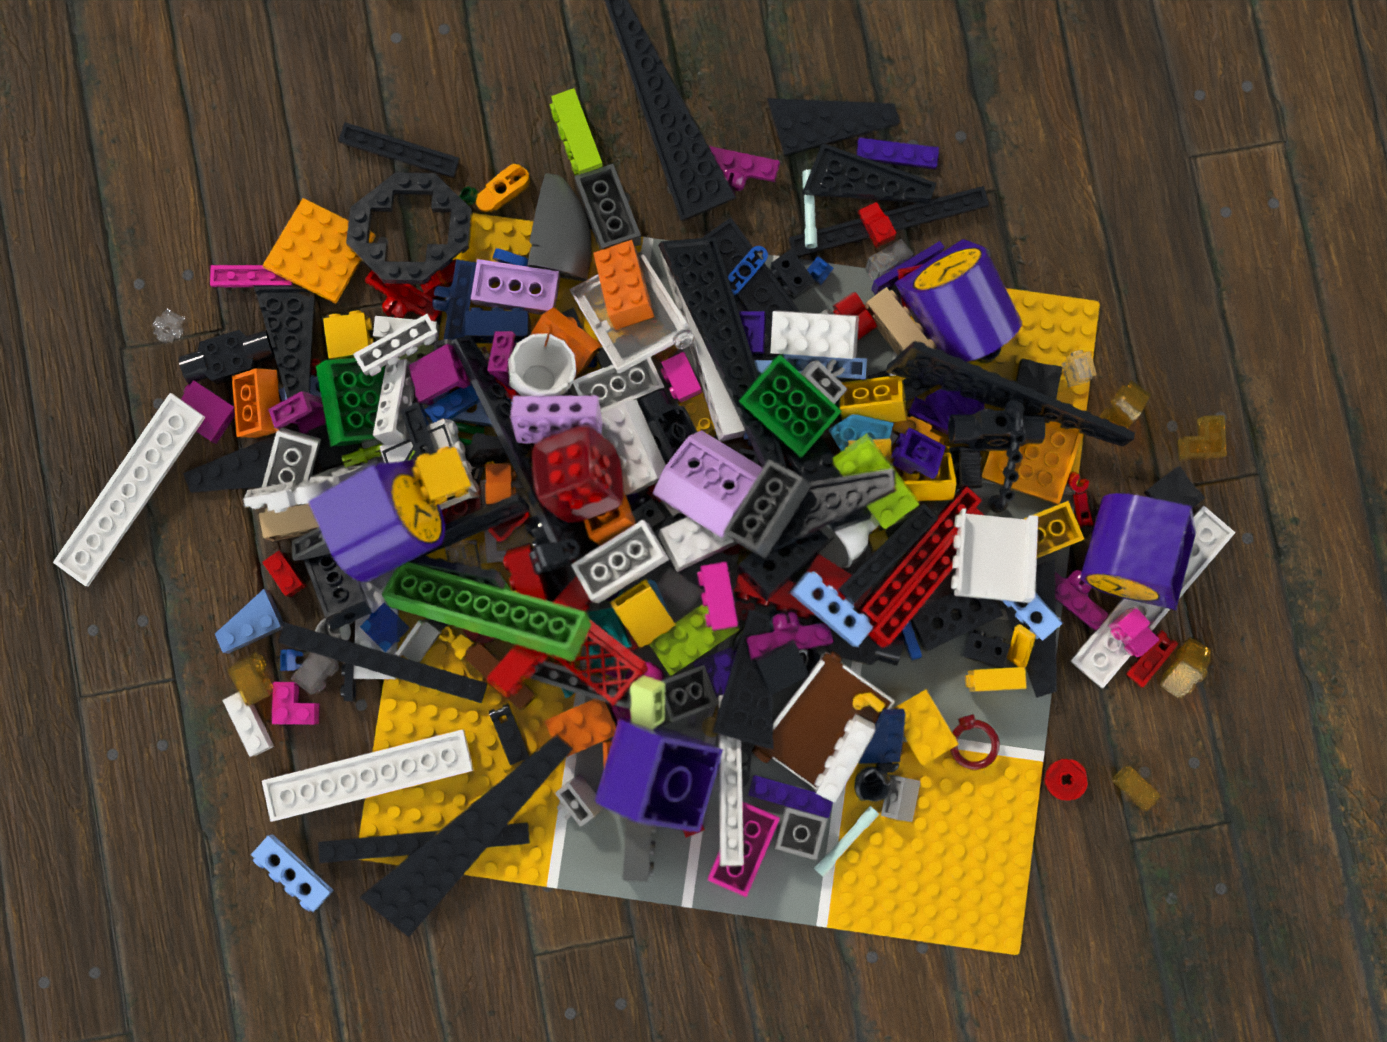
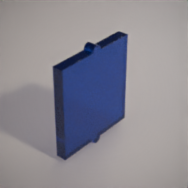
(385, 627)

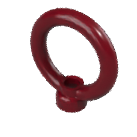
(966, 723)

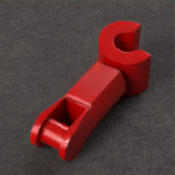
(1080, 499)

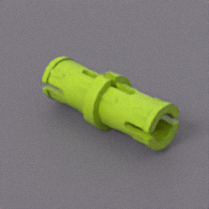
(362, 455)

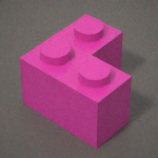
(681, 376)
(1133, 631)
(287, 708)

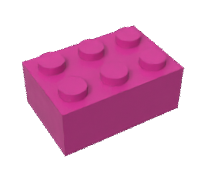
(717, 597)

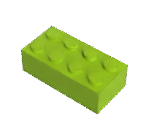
(576, 132)
(866, 457)
(688, 641)

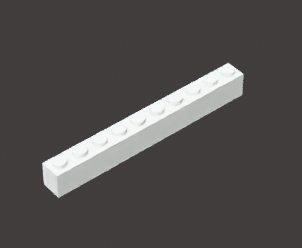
(722, 411)

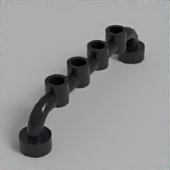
(1000, 502)

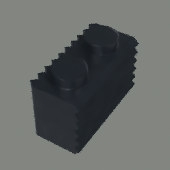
(966, 467)

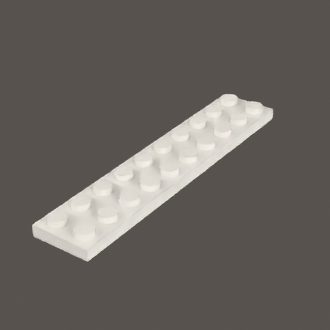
(129, 489)
(1102, 653)
(367, 775)

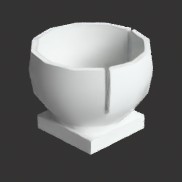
(541, 368)
(848, 543)

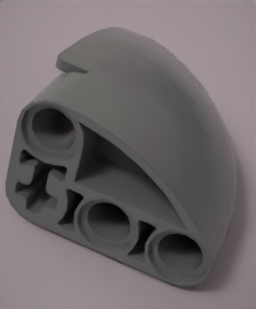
(560, 231)

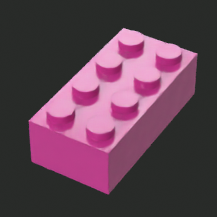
(757, 834)

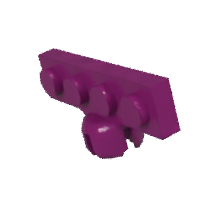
(741, 166)
(1076, 600)
(787, 629)

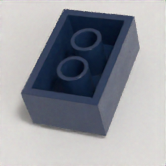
(483, 324)

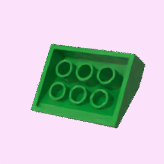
(349, 401)
(789, 405)

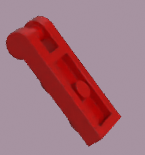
(1152, 660)

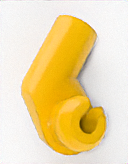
(867, 699)

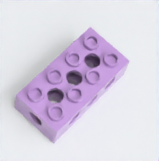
(509, 275)
(545, 416)

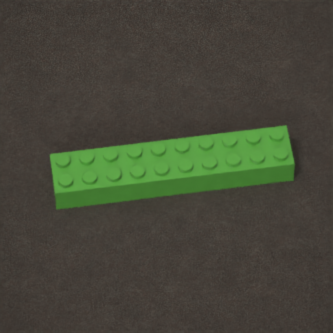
(487, 610)

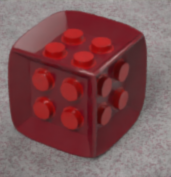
(577, 474)

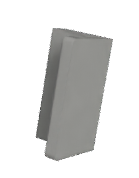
(419, 641)
(901, 799)

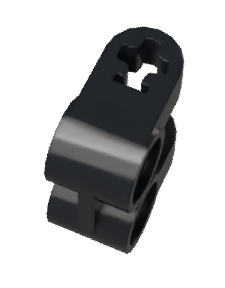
(550, 555)

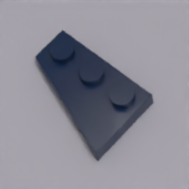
(887, 739)

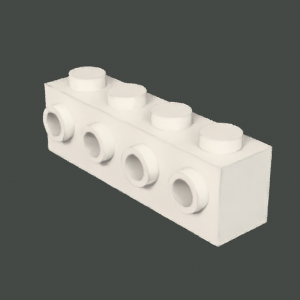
(395, 345)
(395, 395)
(844, 758)

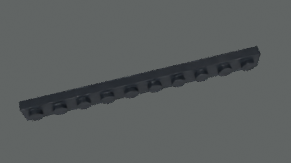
(900, 218)
(382, 662)
(404, 844)

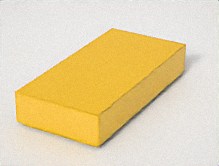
(1021, 646)

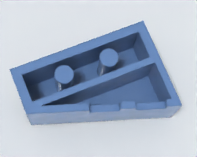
(251, 623)

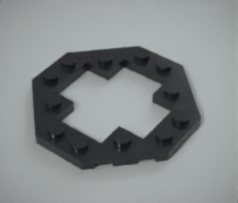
(437, 255)

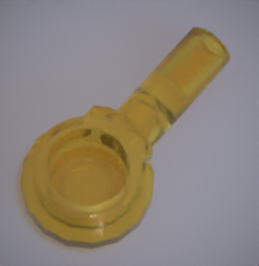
(708, 724)

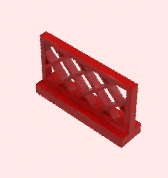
(615, 650)

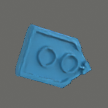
(857, 426)

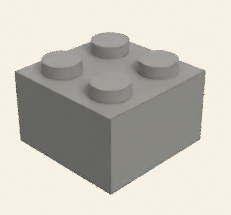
(800, 833)

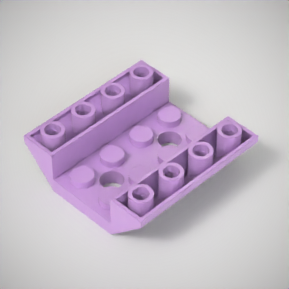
(700, 490)

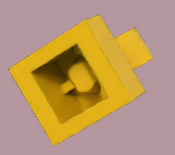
(876, 539)
(459, 643)

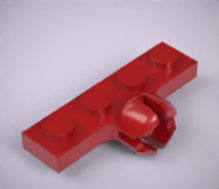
(403, 298)

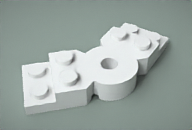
(287, 494)

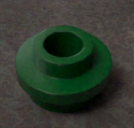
(469, 195)

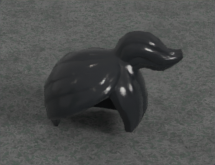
(874, 782)

